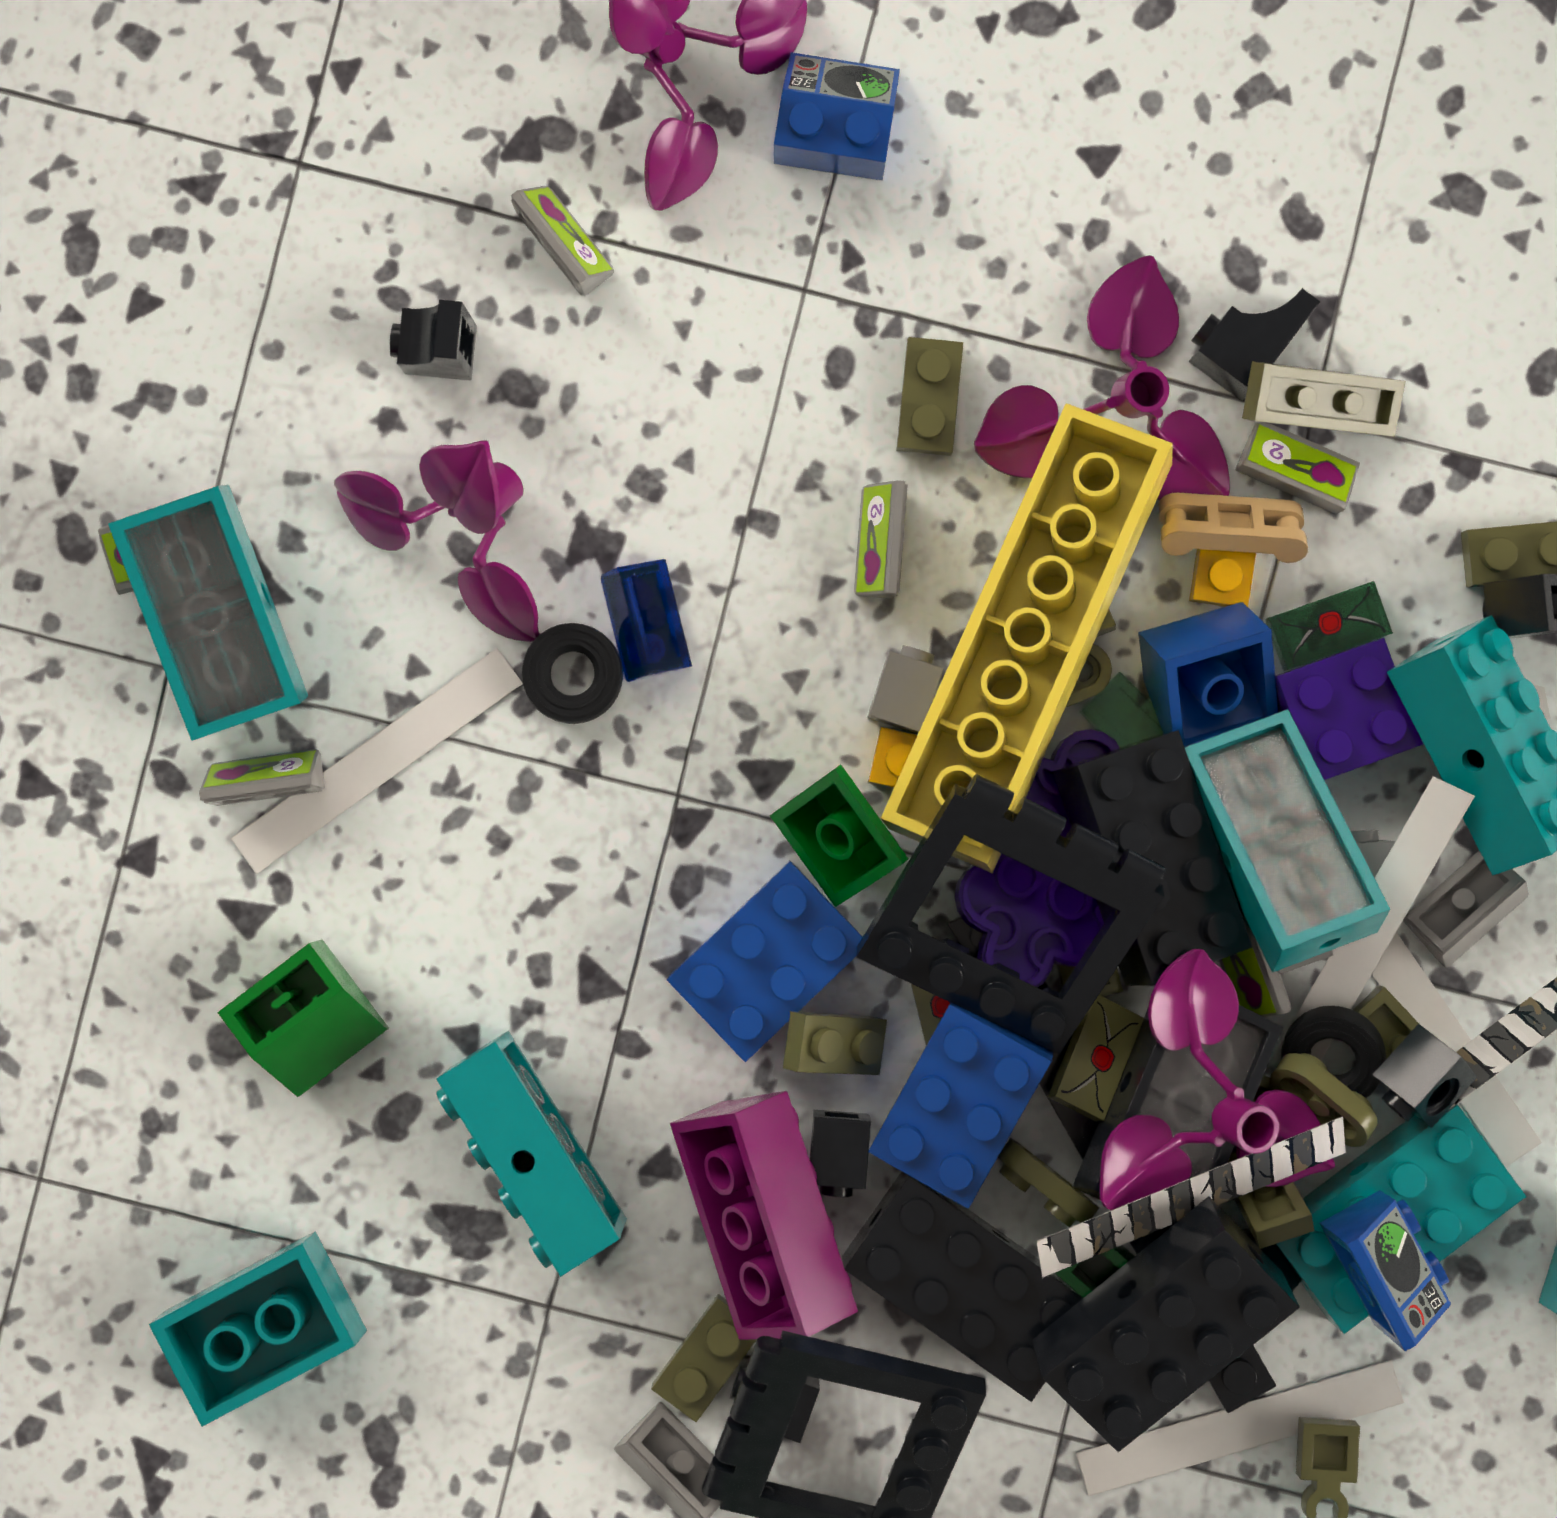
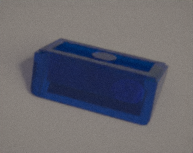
(645, 620)

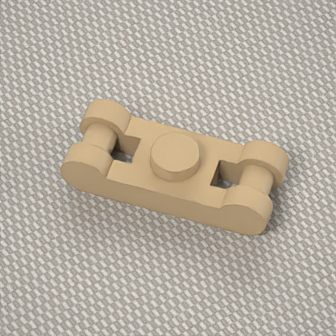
(1232, 525)

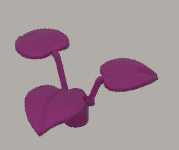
(681, 151)
(1140, 317)
(475, 494)
(1190, 1007)

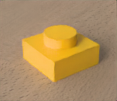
(1222, 577)
(890, 756)

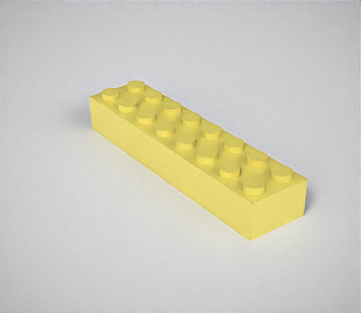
(1033, 621)

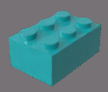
(258, 1329)

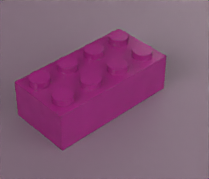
(764, 1217)

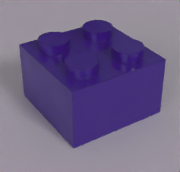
(1348, 708)

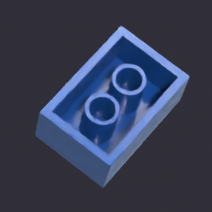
(766, 961)
(961, 1104)

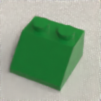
(838, 836)

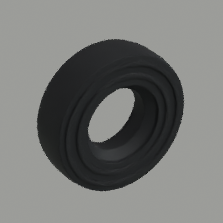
(538, 666)
(1348, 1027)

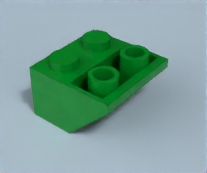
(303, 1018)

